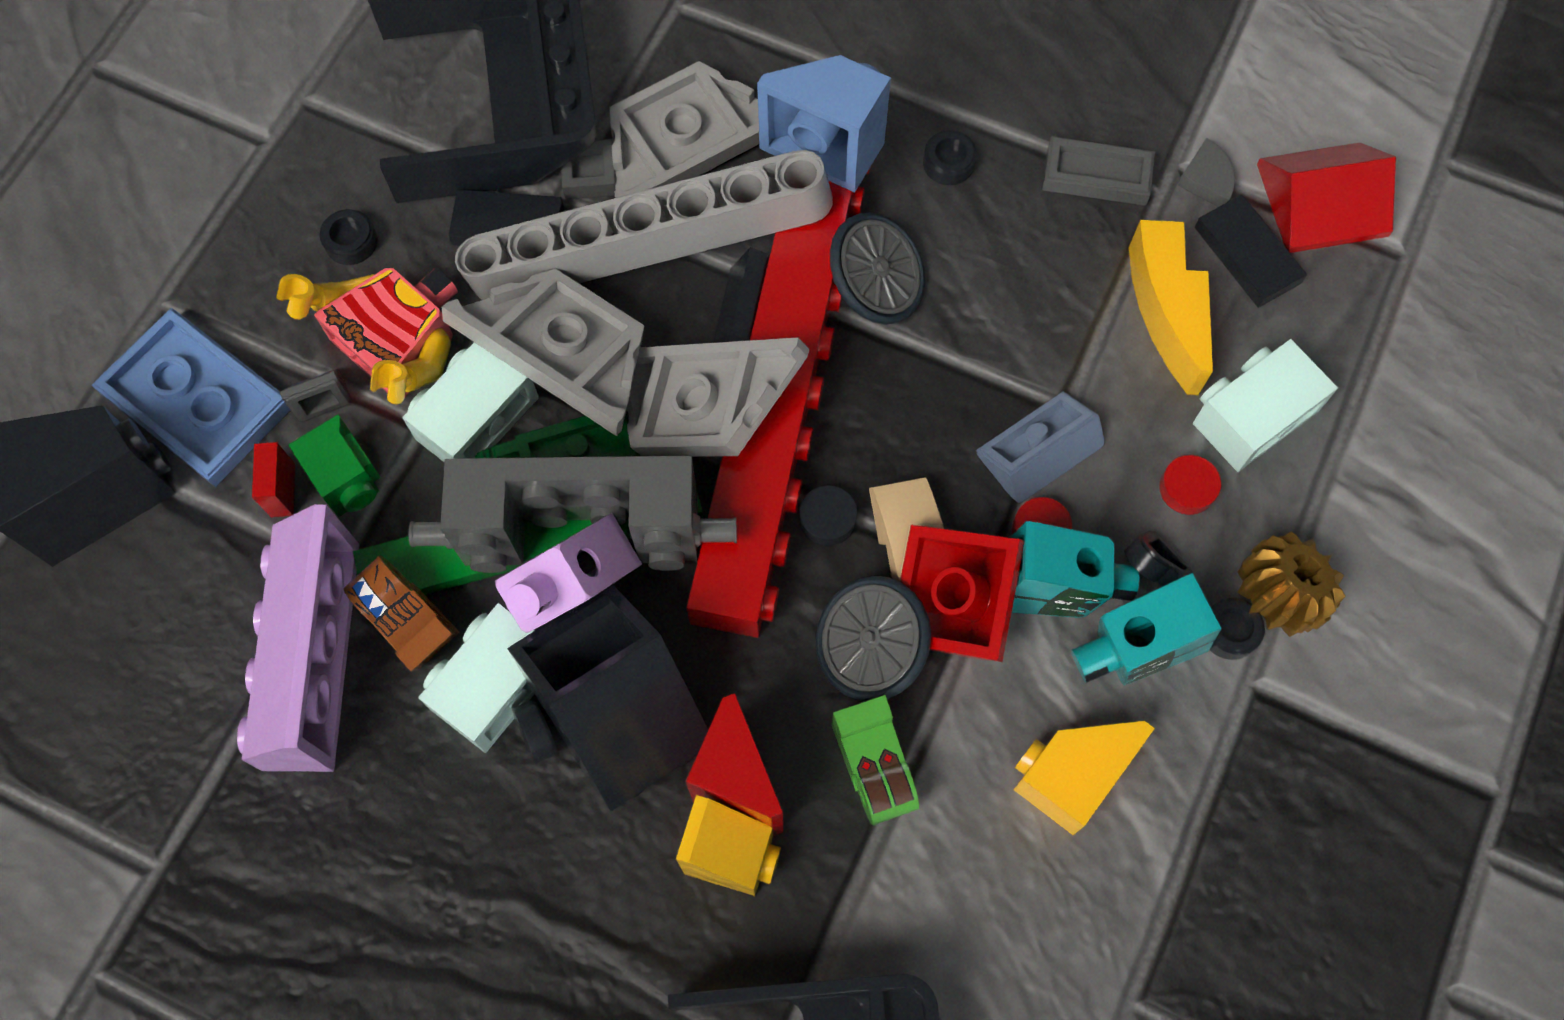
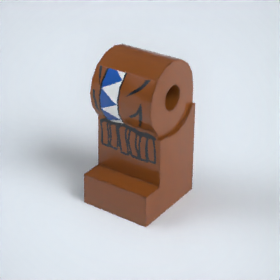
(400, 613)

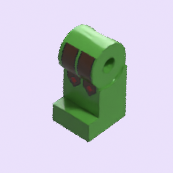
(875, 760)

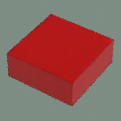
(273, 479)

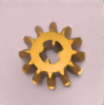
(1291, 584)

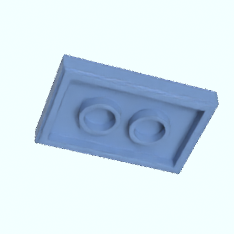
(193, 396)

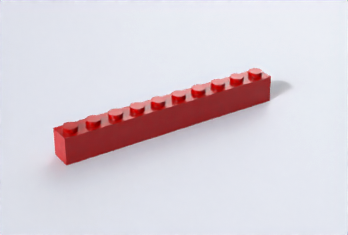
(758, 485)

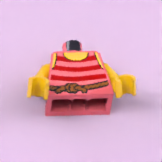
(381, 324)

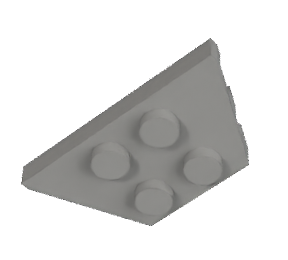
(681, 128)
(559, 340)
(707, 394)

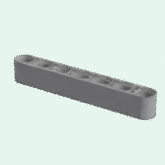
(653, 224)

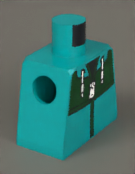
(1068, 572)
(1170, 620)

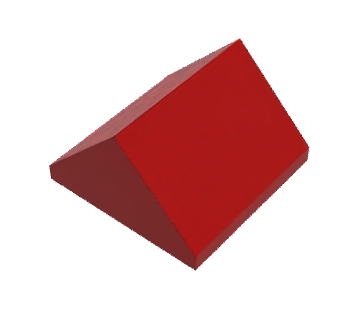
(1331, 195)
(965, 588)
(732, 769)

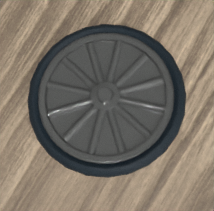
(877, 268)
(873, 638)

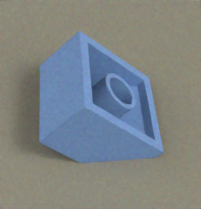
(826, 109)

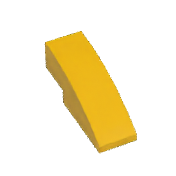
(1173, 301)

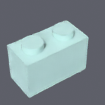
(1263, 403)
(469, 405)
(480, 681)

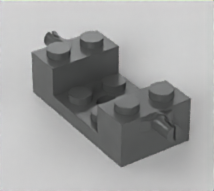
(493, 497)

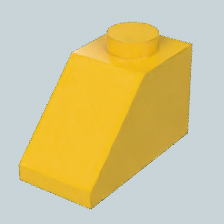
(1078, 769)
(727, 847)

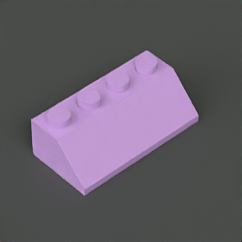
(300, 645)

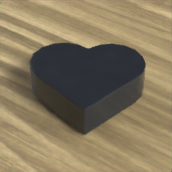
(1156, 559)

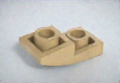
(895, 510)

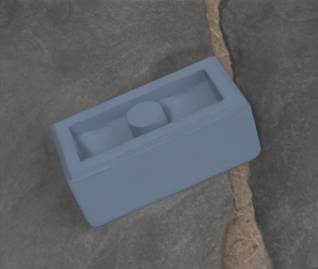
(1042, 446)

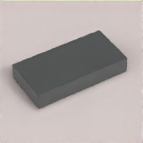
(1098, 171)

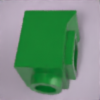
(337, 466)

